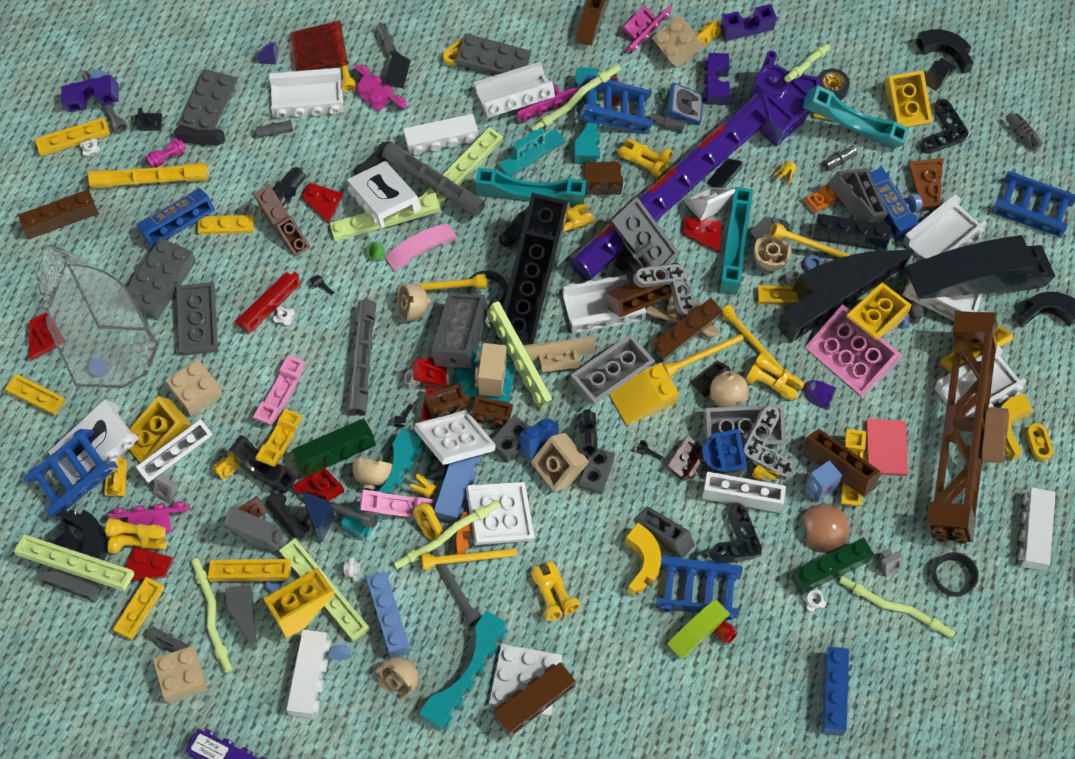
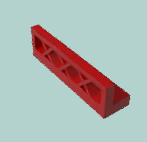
(268, 302)

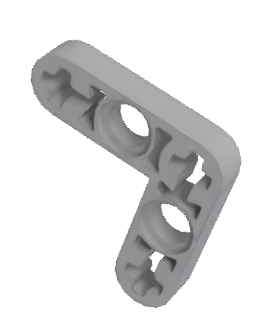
(674, 281)
(761, 449)

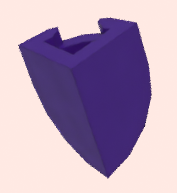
(268, 54)
(819, 393)

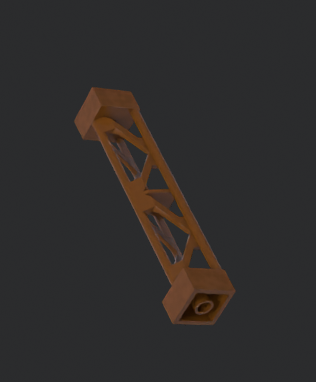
(945, 518)

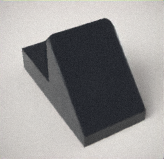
(939, 73)
(436, 468)
(63, 537)

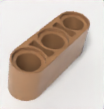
(995, 435)

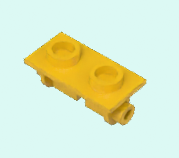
(709, 32)
(225, 466)
(116, 481)

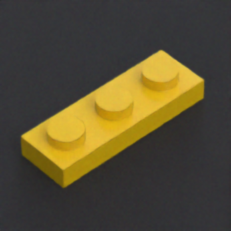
(226, 224)
(776, 295)
(35, 394)
(139, 608)

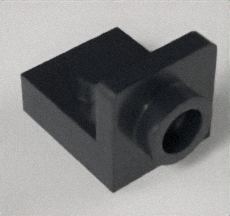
(148, 121)

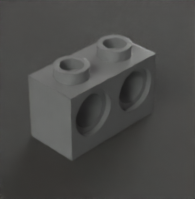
(507, 437)
(599, 471)

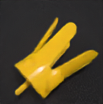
(787, 168)
(760, 472)
(426, 488)

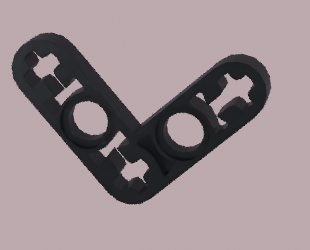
(951, 129)
(738, 518)

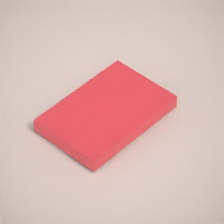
(887, 446)

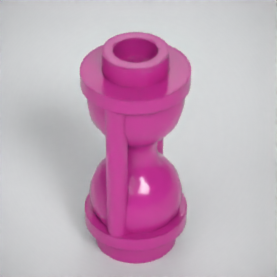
(158, 157)

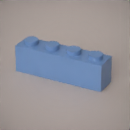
(453, 491)
(388, 615)

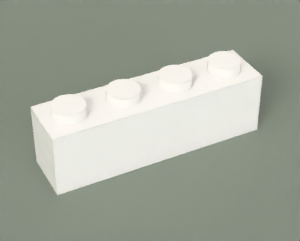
(441, 134)
(174, 451)
(744, 491)
(1037, 529)
(308, 674)

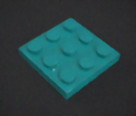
(467, 380)

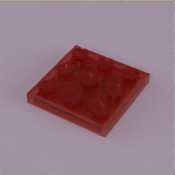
(319, 47)

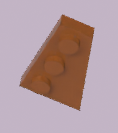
(927, 181)

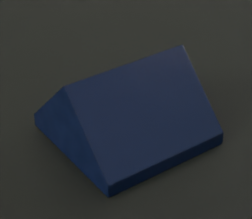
(320, 514)

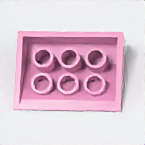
(853, 352)

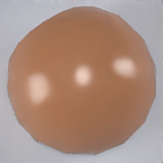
(826, 528)

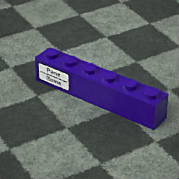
(207, 746)

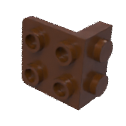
(603, 178)

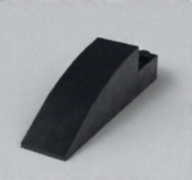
(535, 265)
(982, 268)
(837, 283)

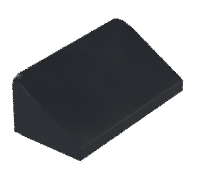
(398, 70)
(725, 173)
(704, 379)

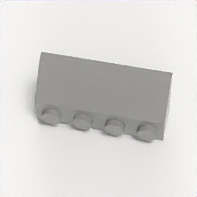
(610, 370)
(743, 418)

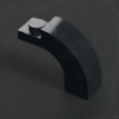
(948, 42)
(1049, 303)
(276, 477)
(95, 537)

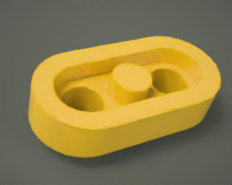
(452, 51)
(1039, 443)
(428, 521)

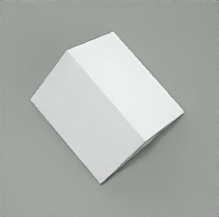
(710, 201)

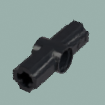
(287, 187)
(588, 433)

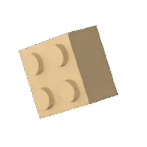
(678, 41)
(491, 369)
(194, 387)
(559, 462)
(180, 674)

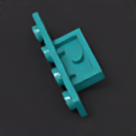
(531, 149)

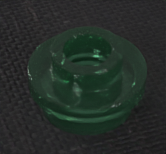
(663, 95)

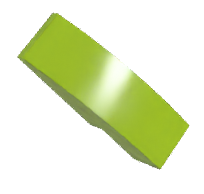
(698, 629)

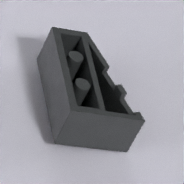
(859, 194)

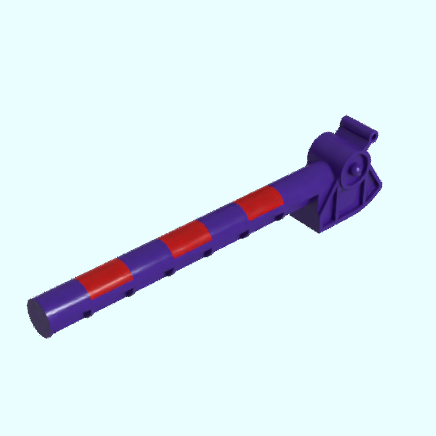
(773, 109)

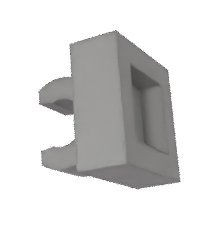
(165, 488)
(891, 562)

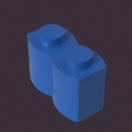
(536, 436)

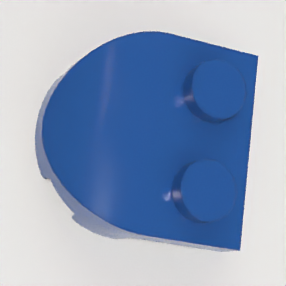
(725, 451)

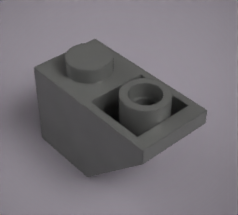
(765, 225)

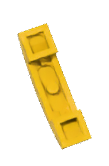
(280, 438)
(854, 441)

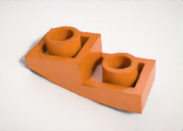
(821, 199)
(461, 541)

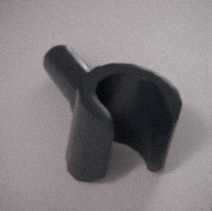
(318, 281)
(402, 419)
(646, 450)

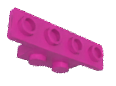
(641, 23)
(374, 91)
(542, 106)
(157, 515)

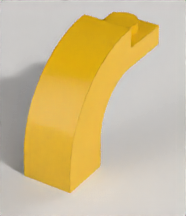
(1018, 409)
(648, 549)

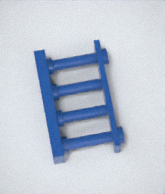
(612, 118)
(1030, 218)
(88, 480)
(690, 569)

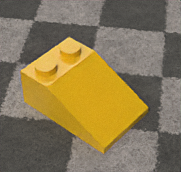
(909, 98)
(880, 311)
(645, 394)
(157, 427)
(299, 602)

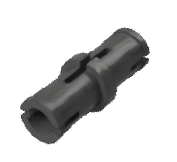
(386, 39)
(667, 122)
(274, 128)
(840, 157)
(166, 640)

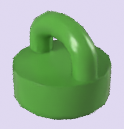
(375, 251)

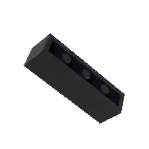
(851, 232)

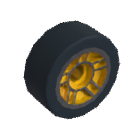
(837, 79)

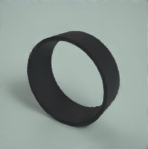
(493, 276)
(968, 562)

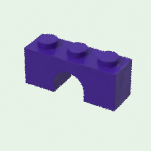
(760, 21)
(717, 91)
(76, 94)

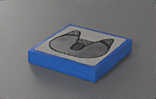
(685, 104)

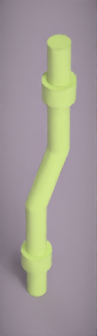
(796, 72)
(603, 77)
(414, 555)
(934, 624)
(220, 650)

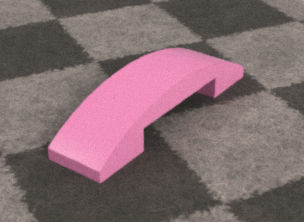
(419, 244)
(281, 391)
(391, 504)

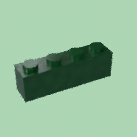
(334, 447)
(832, 566)

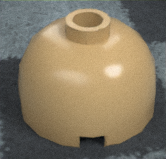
(771, 253)
(414, 300)
(729, 389)
(371, 472)
(398, 672)

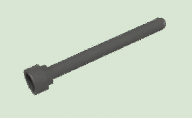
(118, 124)
(369, 518)
(470, 613)

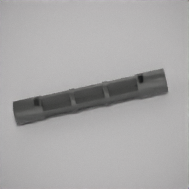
(433, 179)
(361, 364)

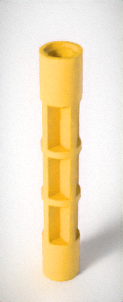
(109, 178)

